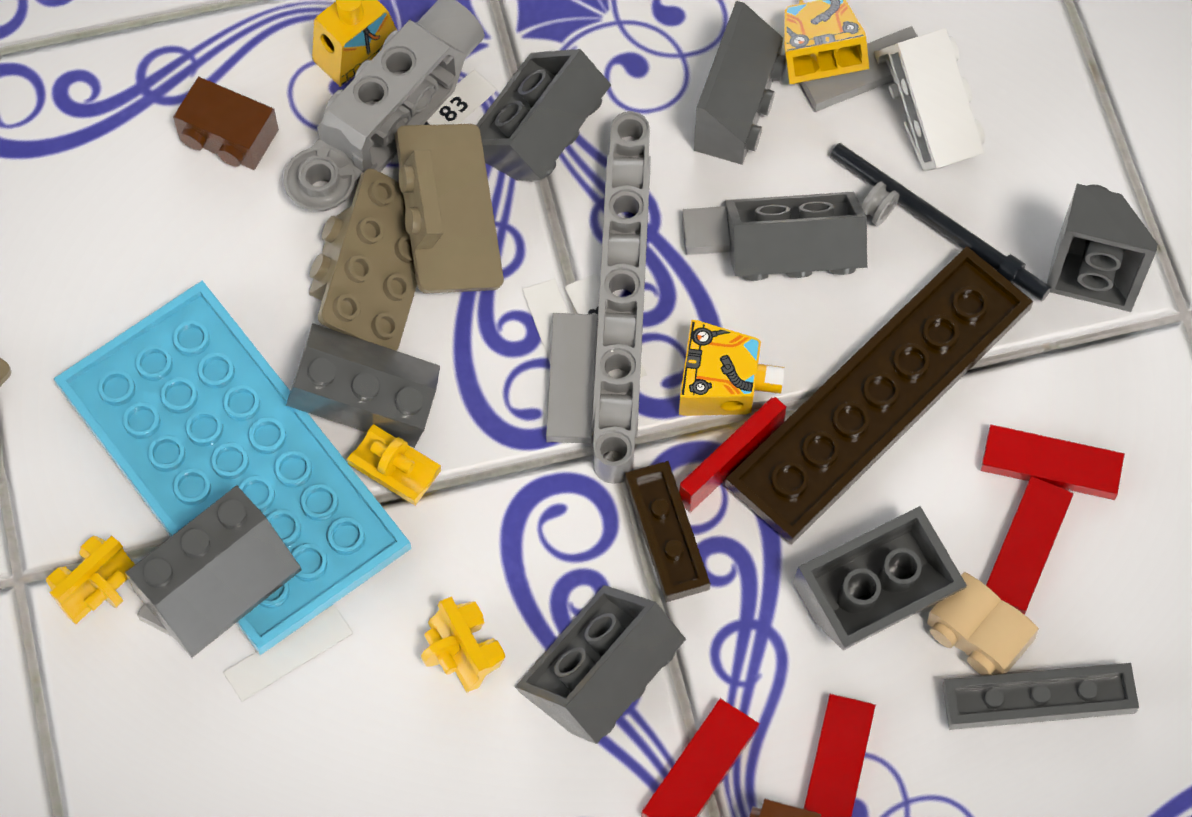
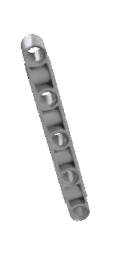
(621, 317)

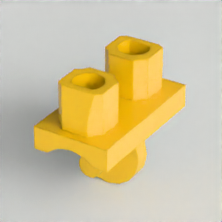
(394, 464)
(92, 580)
(456, 647)

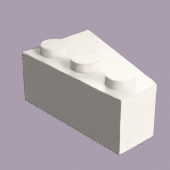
(934, 99)

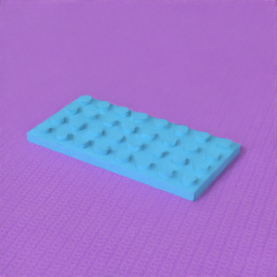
(200, 410)

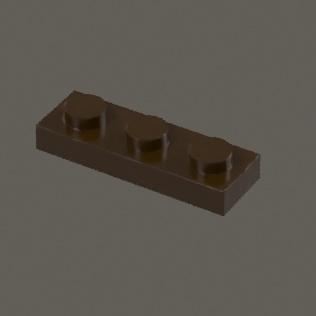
(667, 531)

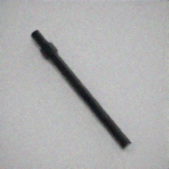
(1008, 266)

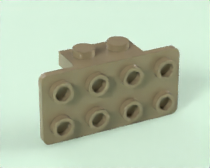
(448, 208)
(367, 265)

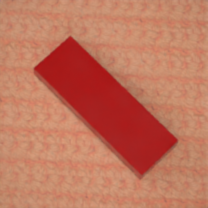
(731, 453)
(1054, 461)
(1029, 543)
(839, 757)
(703, 763)

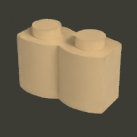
(982, 627)

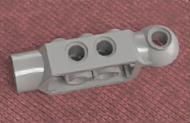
(392, 90)

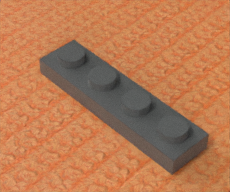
(1040, 696)

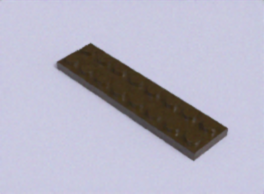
(878, 395)

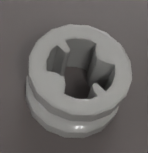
(879, 203)

